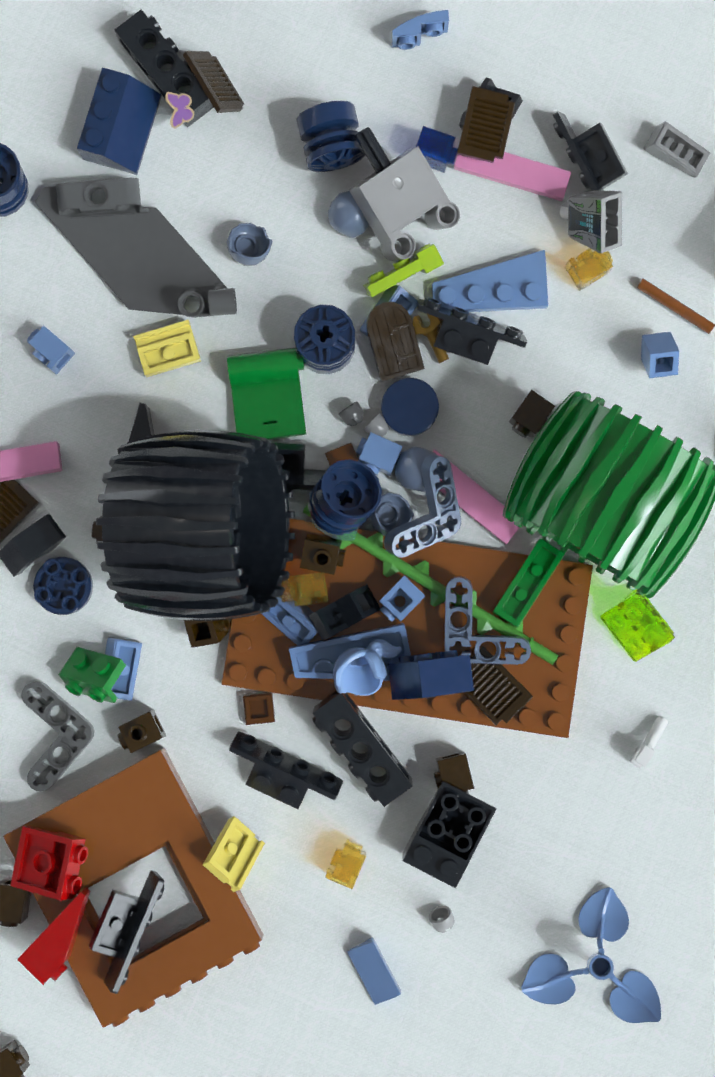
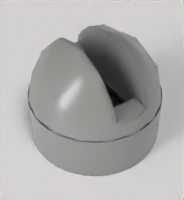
(377, 426)
(438, 913)

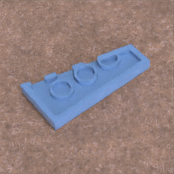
(499, 287)
(319, 657)

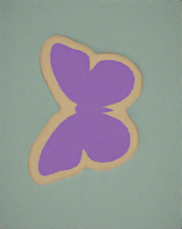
(181, 106)

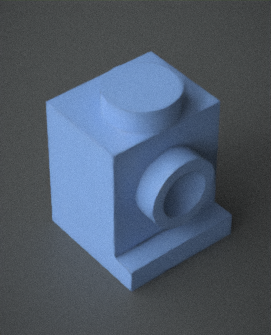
(50, 348)
(412, 596)

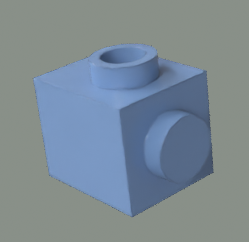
(660, 354)
(379, 453)

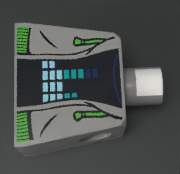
(595, 219)

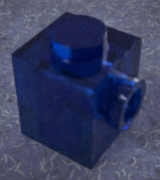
(437, 148)

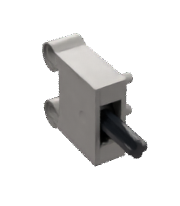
(399, 195)

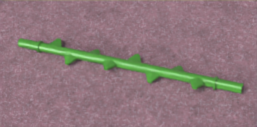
(420, 574)

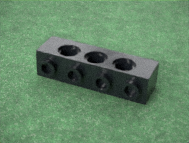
(142, 29)
(382, 788)

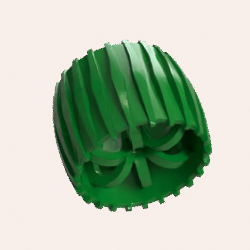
(613, 492)

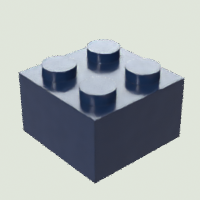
(430, 675)

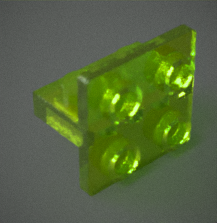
(637, 626)

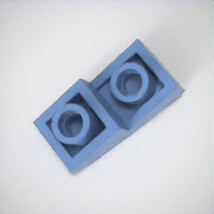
(409, 33)

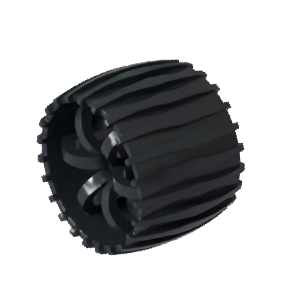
(197, 525)

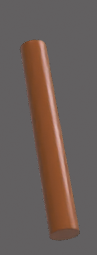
(676, 306)

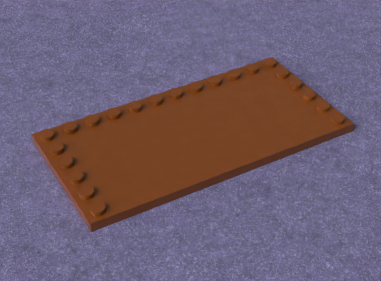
(262, 661)

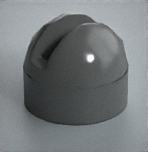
(352, 414)

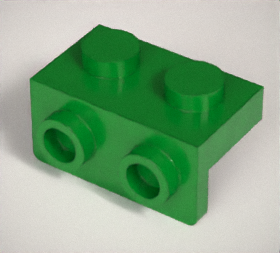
(92, 674)

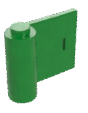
(267, 391)

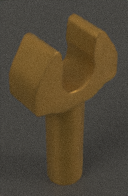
(430, 332)

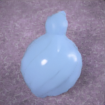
(362, 669)

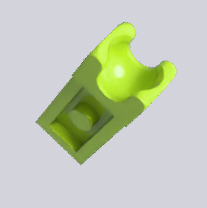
(424, 260)

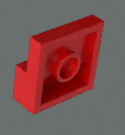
(49, 863)

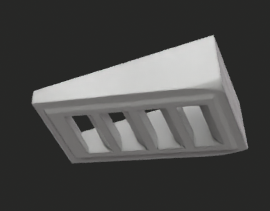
(682, 141)

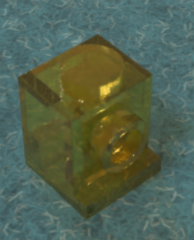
(589, 267)
(305, 589)
(347, 864)

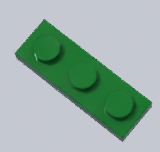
(528, 583)

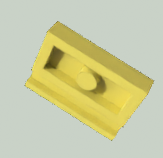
(167, 348)
(233, 854)

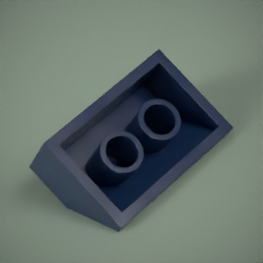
(118, 122)

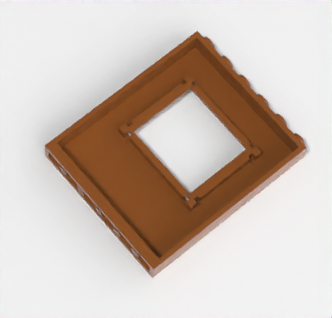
(121, 825)

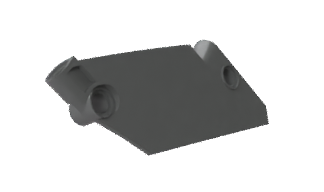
(135, 248)

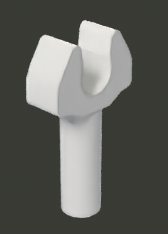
(645, 751)

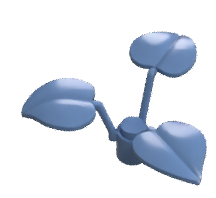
(607, 919)

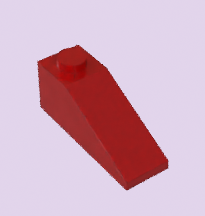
(55, 944)

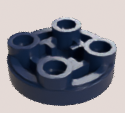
(410, 406)
(63, 585)

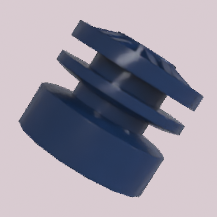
(330, 136)
(14, 182)
(333, 353)
(356, 489)

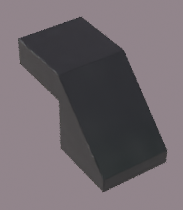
(31, 544)
(344, 612)

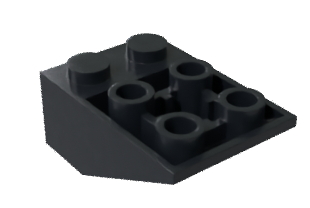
(448, 834)

